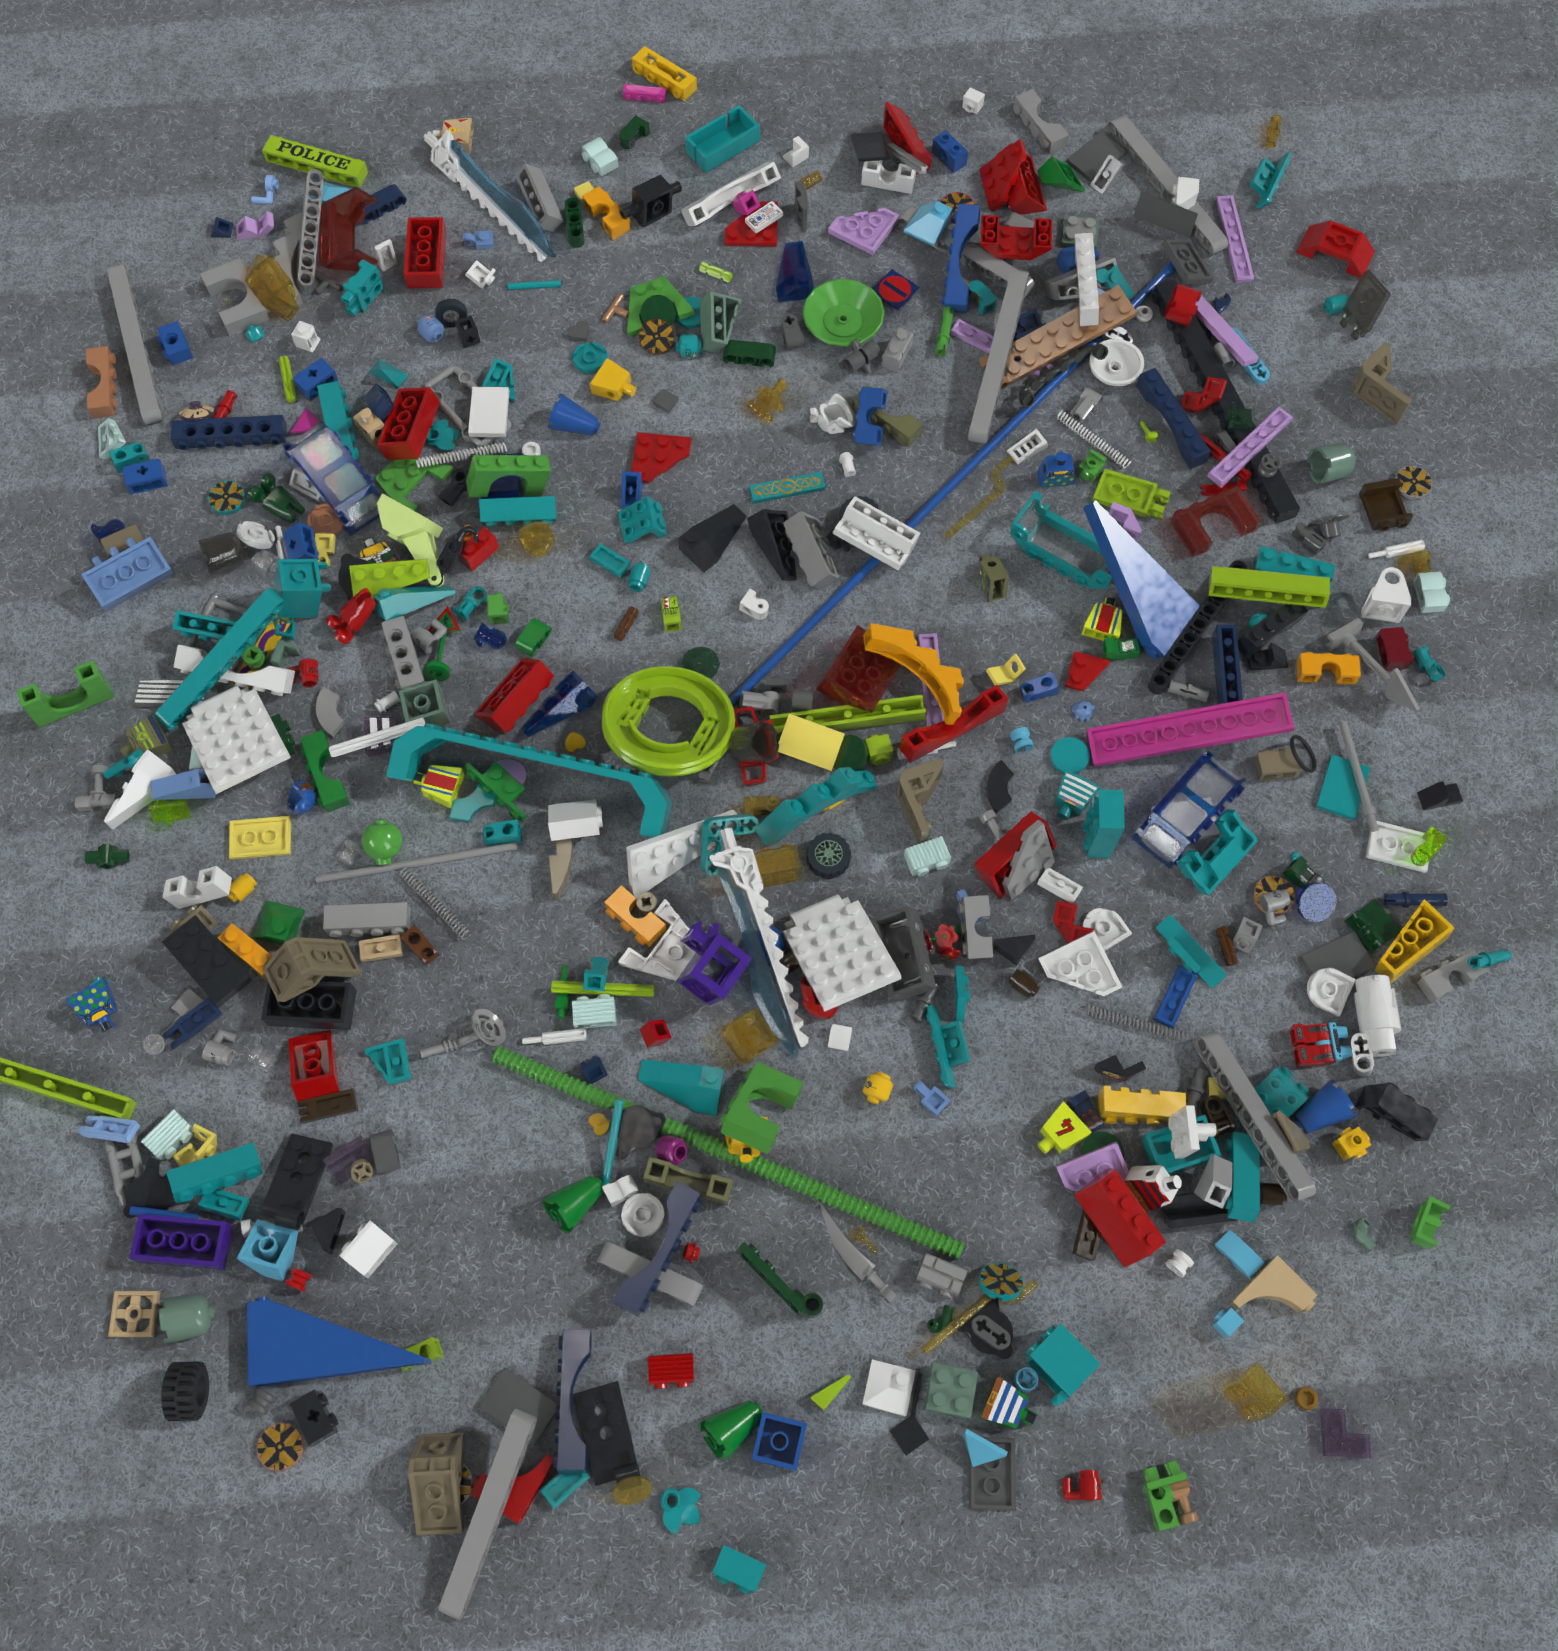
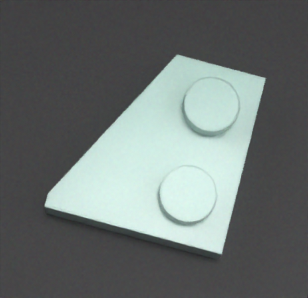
(109, 438)

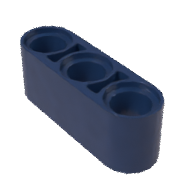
(387, 201)
(379, 401)

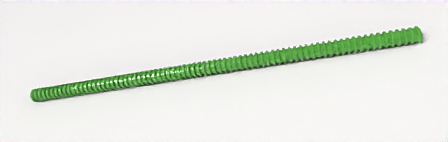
(720, 1149)

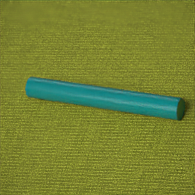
(534, 284)

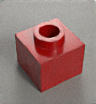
(655, 1033)

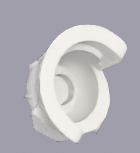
(833, 415)

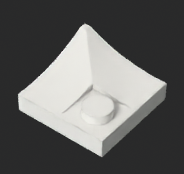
(889, 1387)

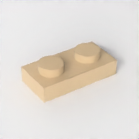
(380, 948)

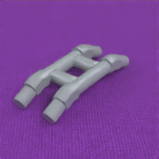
(118, 1176)

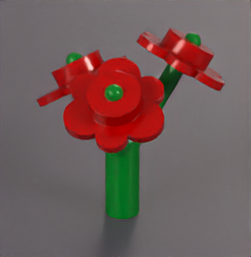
(944, 936)

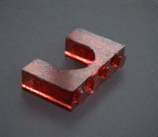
(1229, 503)

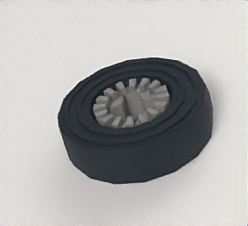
(445, 307)

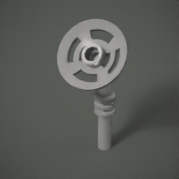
(481, 1032)

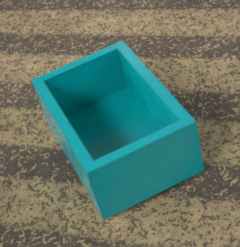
(1159, 1152)

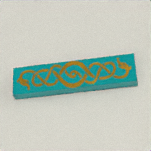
(787, 487)

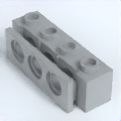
(403, 653)

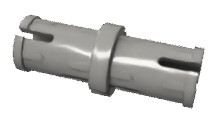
(1174, 687)

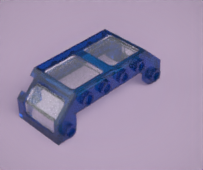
(336, 476)
(1188, 809)

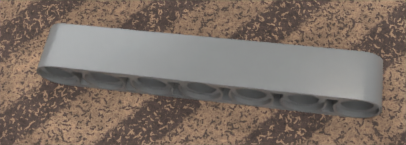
(312, 223)

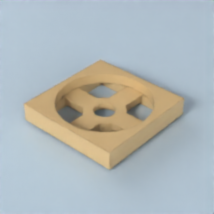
(118, 1298)

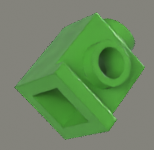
(1091, 466)
(498, 609)

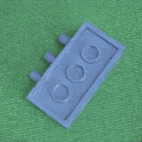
(126, 572)

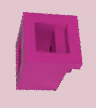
(744, 200)

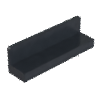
(1191, 1210)

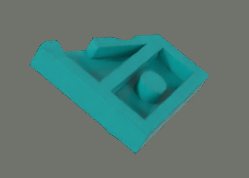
(961, 994)

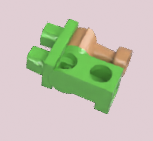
(1164, 1491)

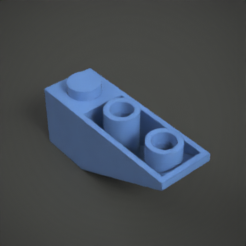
(185, 785)

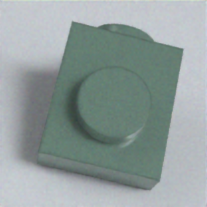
(281, 653)

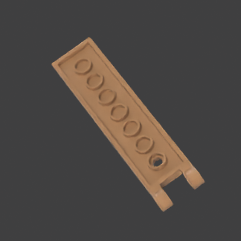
(1062, 335)

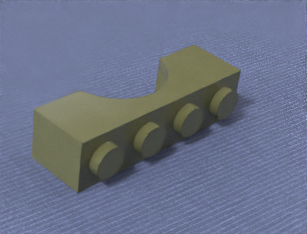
(903, 428)
(709, 1186)

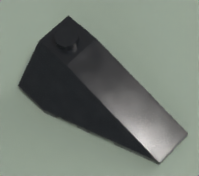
(770, 535)
(710, 538)

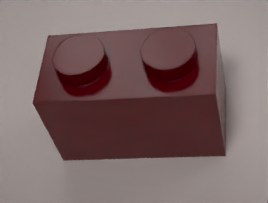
(1394, 648)

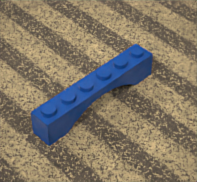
(967, 224)

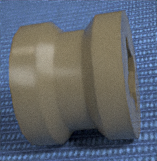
(645, 908)
(360, 1175)

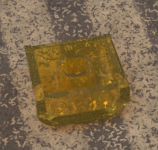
(749, 1036)

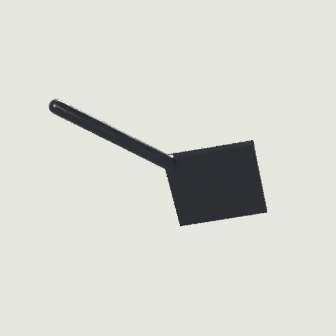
(909, 1432)

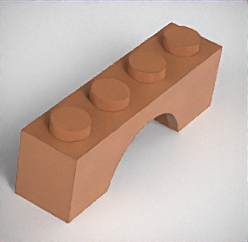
(101, 400)

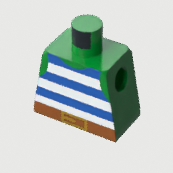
(1006, 1406)

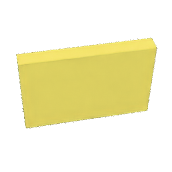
(810, 742)
(259, 837)

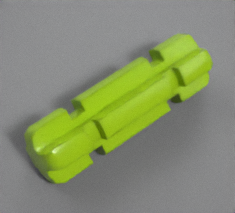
(715, 271)

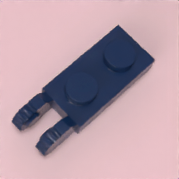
(193, 1022)

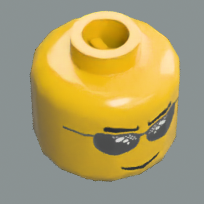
(877, 1087)

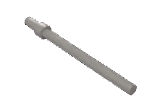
(1368, 810)

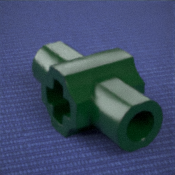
(107, 856)

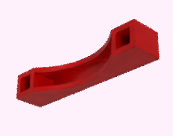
(927, 739)

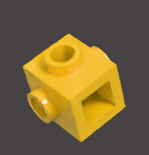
(1352, 1143)

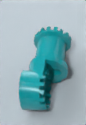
(470, 603)
(1425, 662)

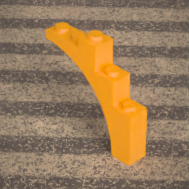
(923, 662)

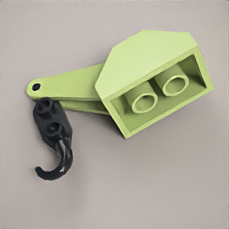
(419, 535)

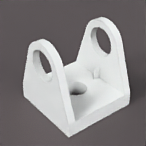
(1387, 600)

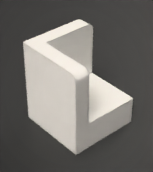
(799, 152)

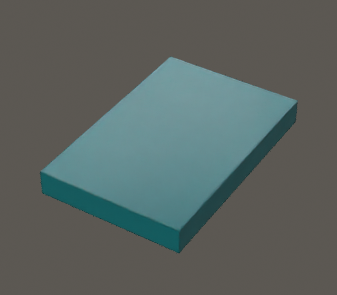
(1339, 788)

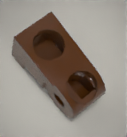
(419, 945)

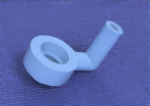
(271, 185)

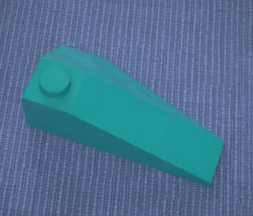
(399, 601)
(689, 1084)

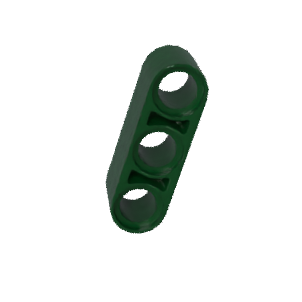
(574, 222)
(749, 353)

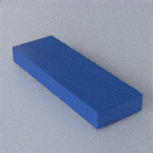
(1175, 997)

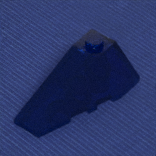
(794, 275)
(570, 699)

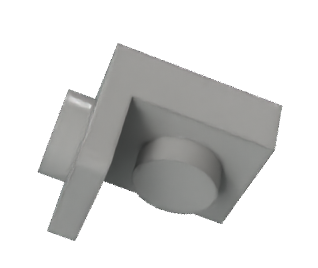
(1246, 935)

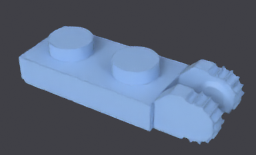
(109, 1128)

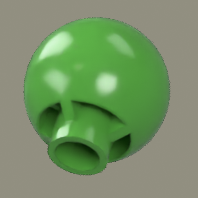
(382, 841)

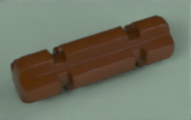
(626, 623)
(1226, 946)

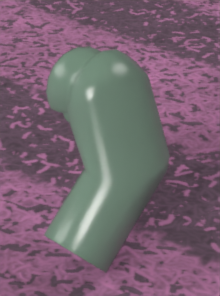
(1360, 1234)

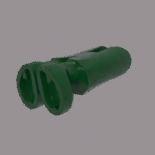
(277, 501)

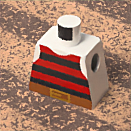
(1152, 1186)

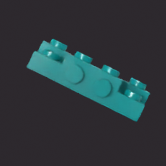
(1221, 856)

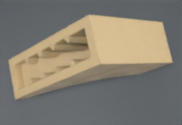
(1277, 1283)

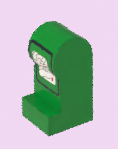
(1120, 649)

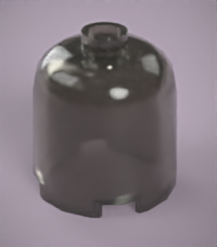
(224, 552)
(754, 742)

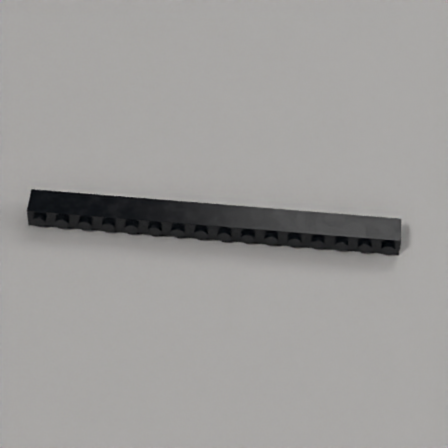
(1205, 363)

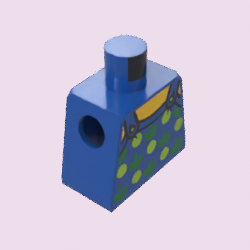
(1056, 470)
(95, 1005)

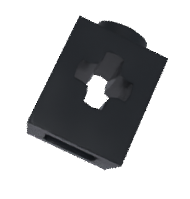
(470, 335)

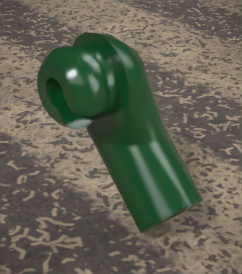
(938, 1324)

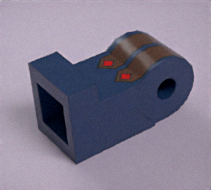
(1085, 1111)

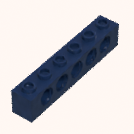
(228, 432)

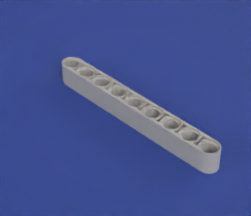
(972, 256)
(1255, 1117)
(487, 1514)

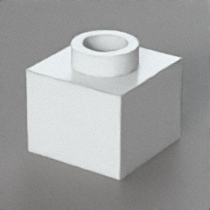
(973, 101)

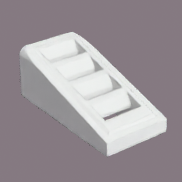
(385, 255)
(1042, 444)

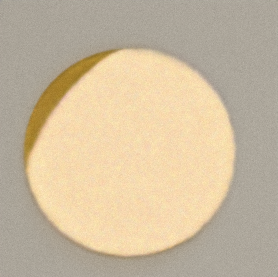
(632, 1490)

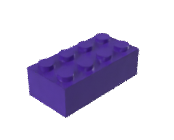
(181, 1242)

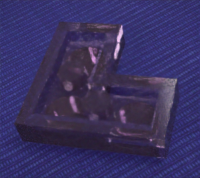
(1337, 1441)

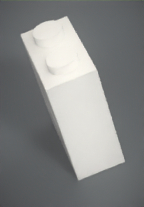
(574, 819)

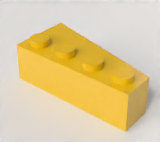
(1415, 941)
(1138, 1105)

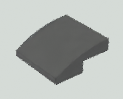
(801, 205)

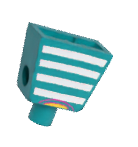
(1074, 794)

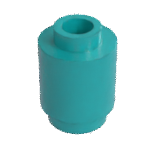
(1335, 304)
(639, 577)

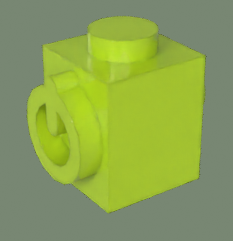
(879, 749)

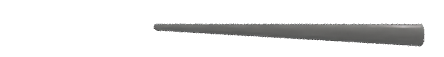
(416, 862)

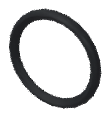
(1298, 760)

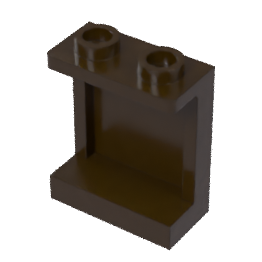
(1384, 505)

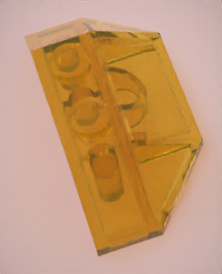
(272, 286)

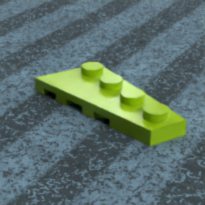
(388, 575)

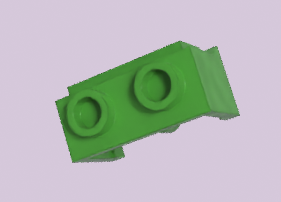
(1427, 1221)

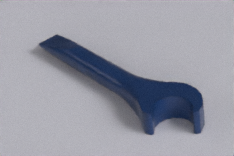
(1219, 306)

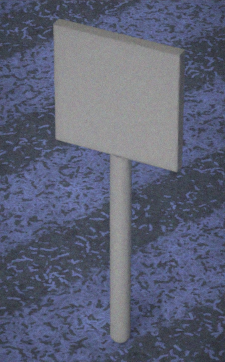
(185, 1004)

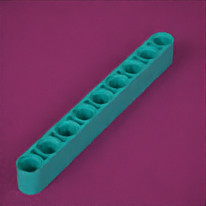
(220, 659)

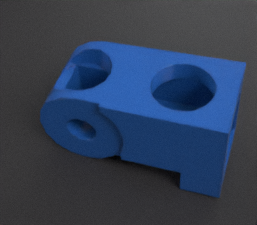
(1039, 687)

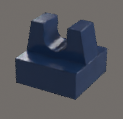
(593, 1070)

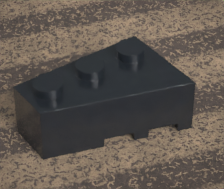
(1398, 1109)

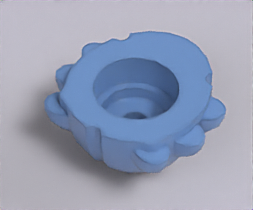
(1080, 712)

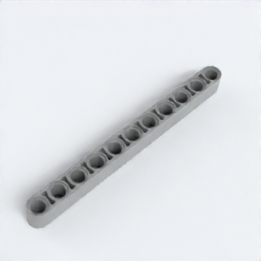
(1163, 179)
(134, 344)
(998, 356)

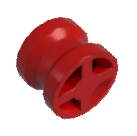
(298, 1279)

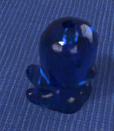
(109, 528)
(492, 637)

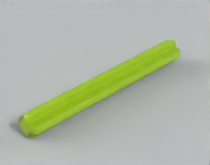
(614, 989)

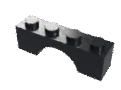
(1267, 629)

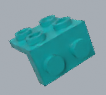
(641, 519)
(1282, 1092)

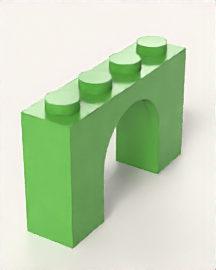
(488, 468)
(46, 708)
(760, 1083)

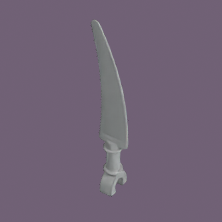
(855, 1259)

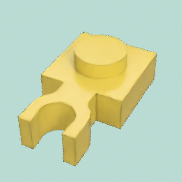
(325, 545)

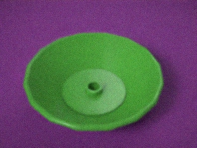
(843, 301)

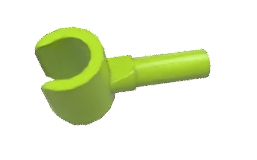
(1149, 435)

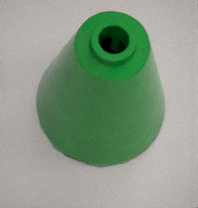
(572, 1202)
(730, 1428)

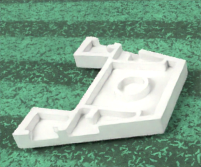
(669, 955)

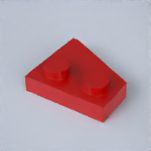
(1084, 670)

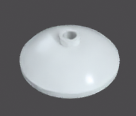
(1121, 356)

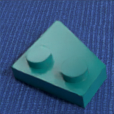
(501, 376)
(391, 1060)

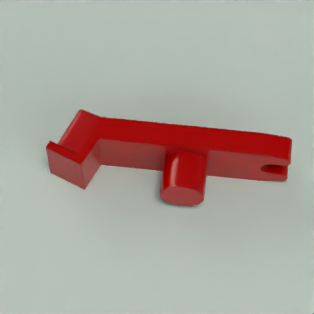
(1214, 489)

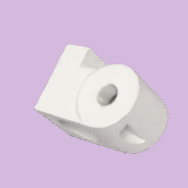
(753, 606)
(620, 1190)

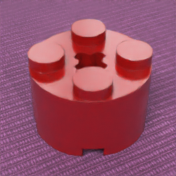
(1182, 304)

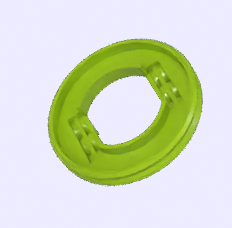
(631, 700)

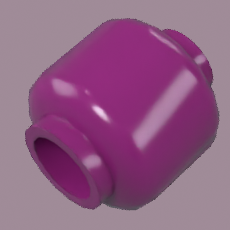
(671, 1149)

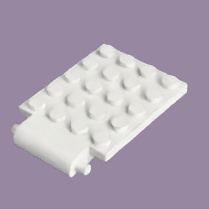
(234, 737)
(839, 951)

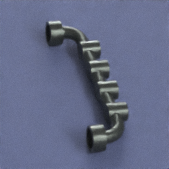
(1027, 399)

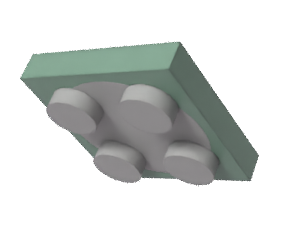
(1078, 225)

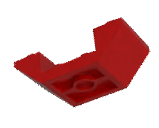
(1015, 242)
(1340, 243)

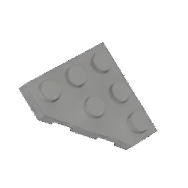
(1029, 861)

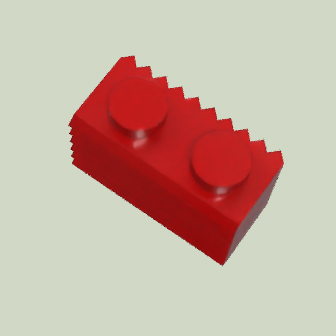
(476, 553)
(671, 1369)

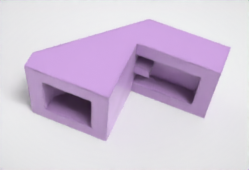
(251, 228)
(1126, 516)

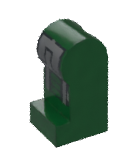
(633, 131)
(1301, 873)

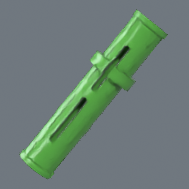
(943, 336)

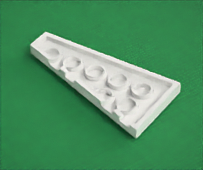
(665, 854)

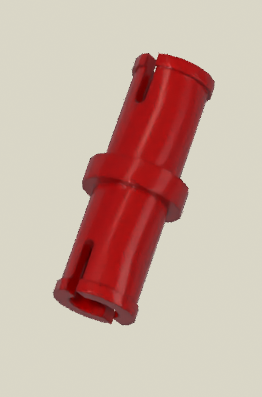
(225, 406)

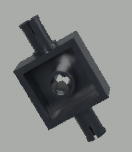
(651, 200)

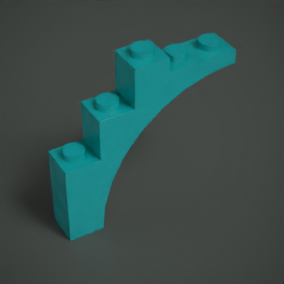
(817, 797)

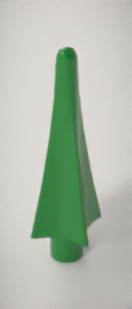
(562, 1004)

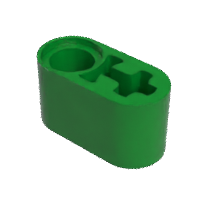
(533, 637)

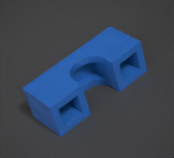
(869, 401)

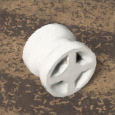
(1179, 1263)

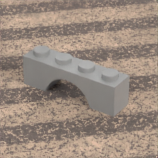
(1051, 136)

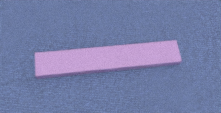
(1236, 243)
(1225, 333)
(980, 339)
(1250, 447)
(933, 711)

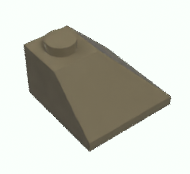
(1293, 1134)

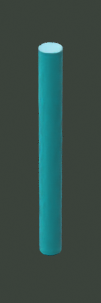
(613, 1134)

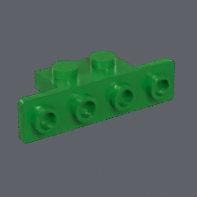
(501, 786)

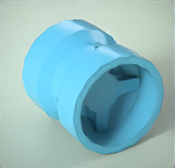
(1021, 739)
(1028, 1377)

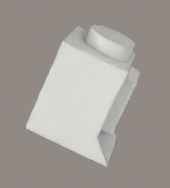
(305, 336)

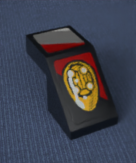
(1112, 1068)

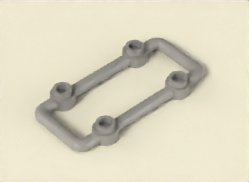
(465, 380)

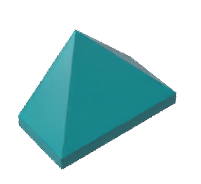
(389, 373)

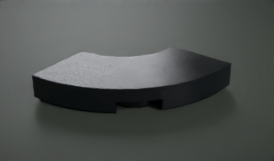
(997, 786)

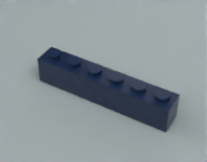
(1227, 664)

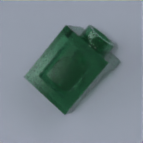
(1238, 417)

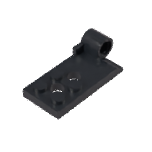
(291, 1201)
(609, 1458)

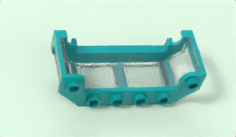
(1060, 544)

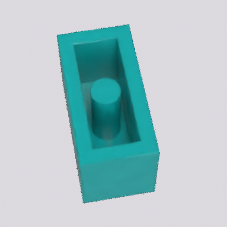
(739, 1569)

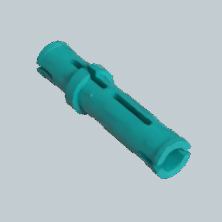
(1485, 959)

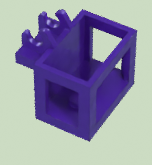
(706, 948)

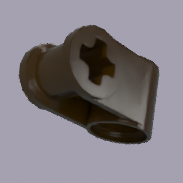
(1218, 1117)

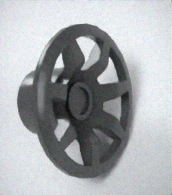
(1329, 528)

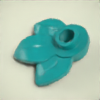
(444, 435)
(682, 1511)

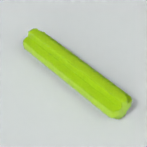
(287, 379)

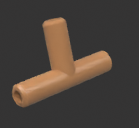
(615, 309)

